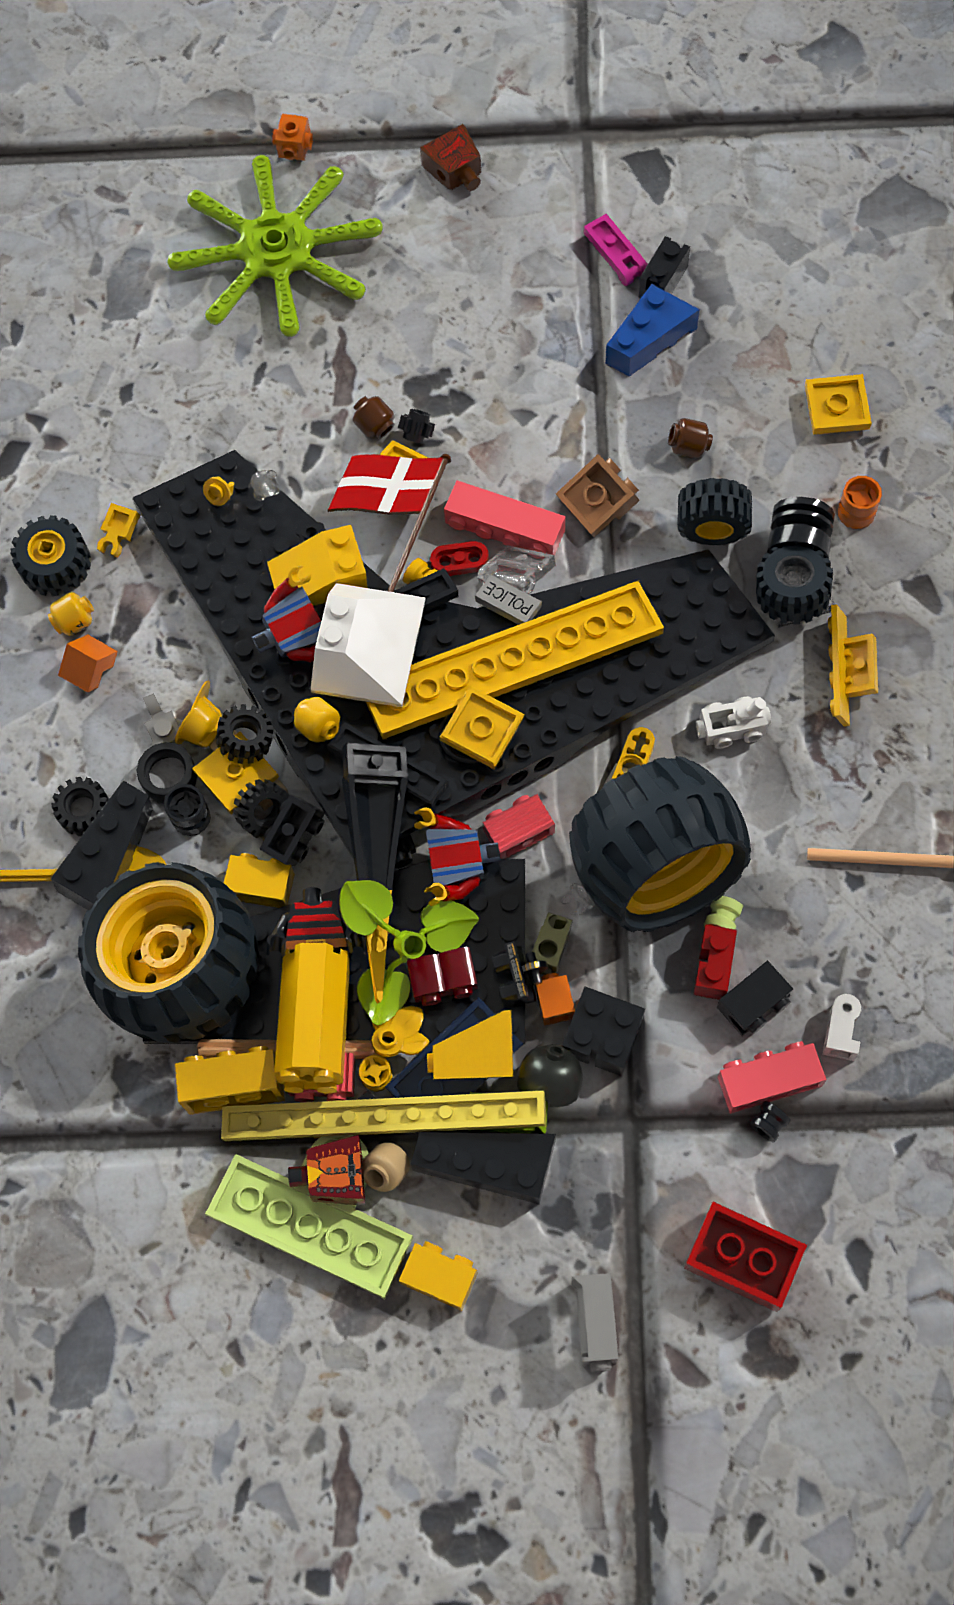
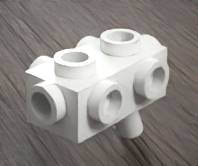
(739, 720)

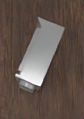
(596, 1321)

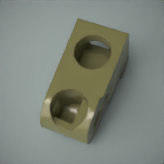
(552, 941)

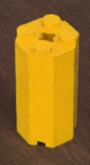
(312, 1018)

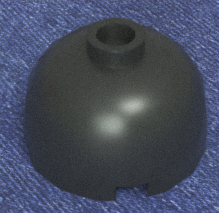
(552, 1071)

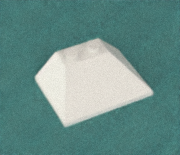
(366, 644)

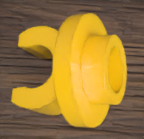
(217, 490)

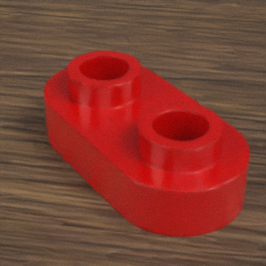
(459, 557)

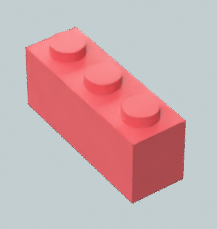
(771, 1076)

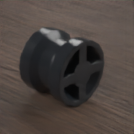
(769, 1121)

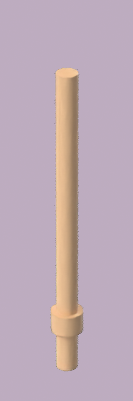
(884, 858)

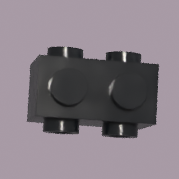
(293, 830)

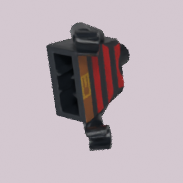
(313, 923)

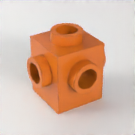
(293, 137)

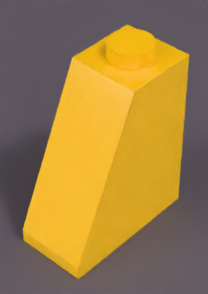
(476, 1052)

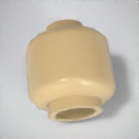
(385, 1167)

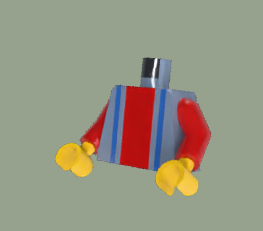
(290, 621)
(454, 856)

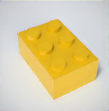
(228, 1080)

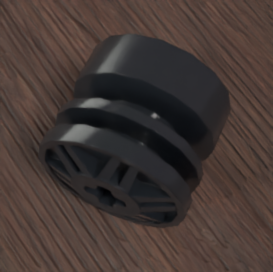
(803, 522)

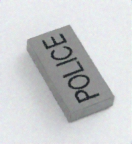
(507, 600)

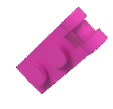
(615, 248)

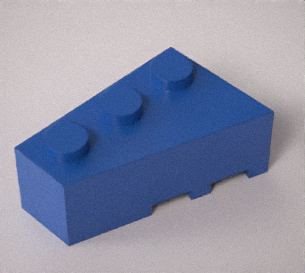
(650, 328)

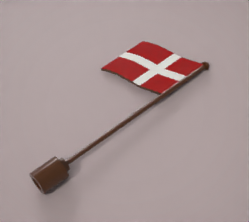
(392, 488)

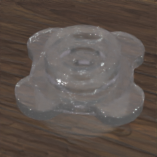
(261, 479)

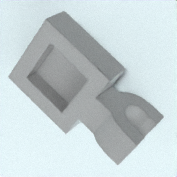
(161, 726)

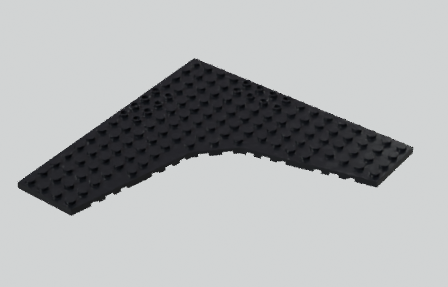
(225, 569)

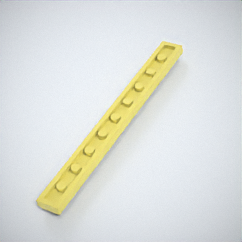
(384, 1116)

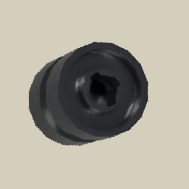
(187, 810)

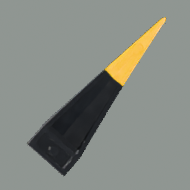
(374, 803)

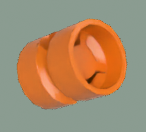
(859, 502)

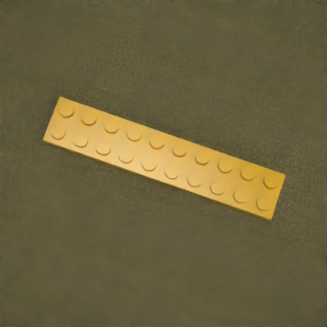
(522, 656)

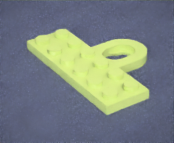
(318, 1233)

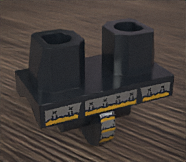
(514, 960)

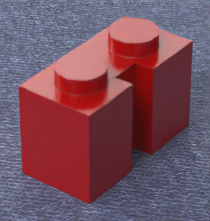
(718, 950)

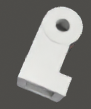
(840, 1028)

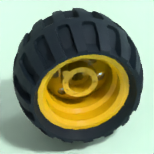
(659, 844)
(185, 976)

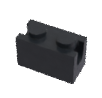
(665, 266)
(755, 999)

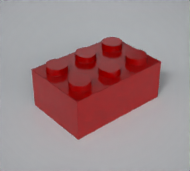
(745, 1256)

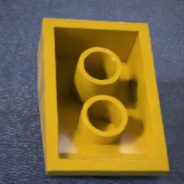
(327, 558)

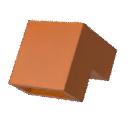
(86, 661)

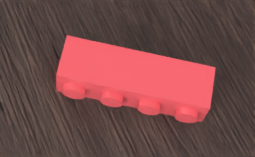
(503, 519)

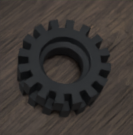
(241, 748)
(68, 795)
(251, 799)

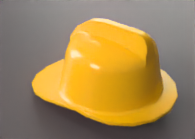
(201, 722)

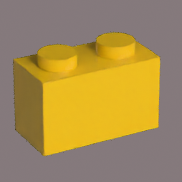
(259, 880)
(439, 1275)

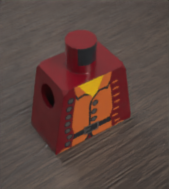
(332, 1172)

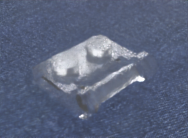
(521, 562)

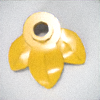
(403, 1030)

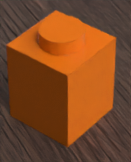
(555, 999)

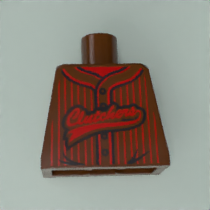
(453, 159)

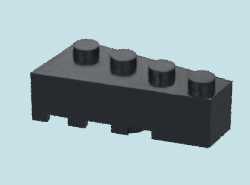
(105, 847)
(489, 1161)

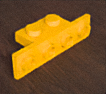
(853, 665)

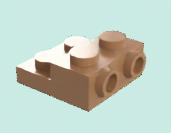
(598, 494)

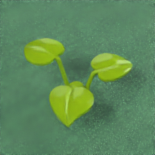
(365, 906)

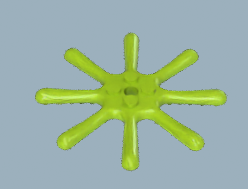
(275, 245)

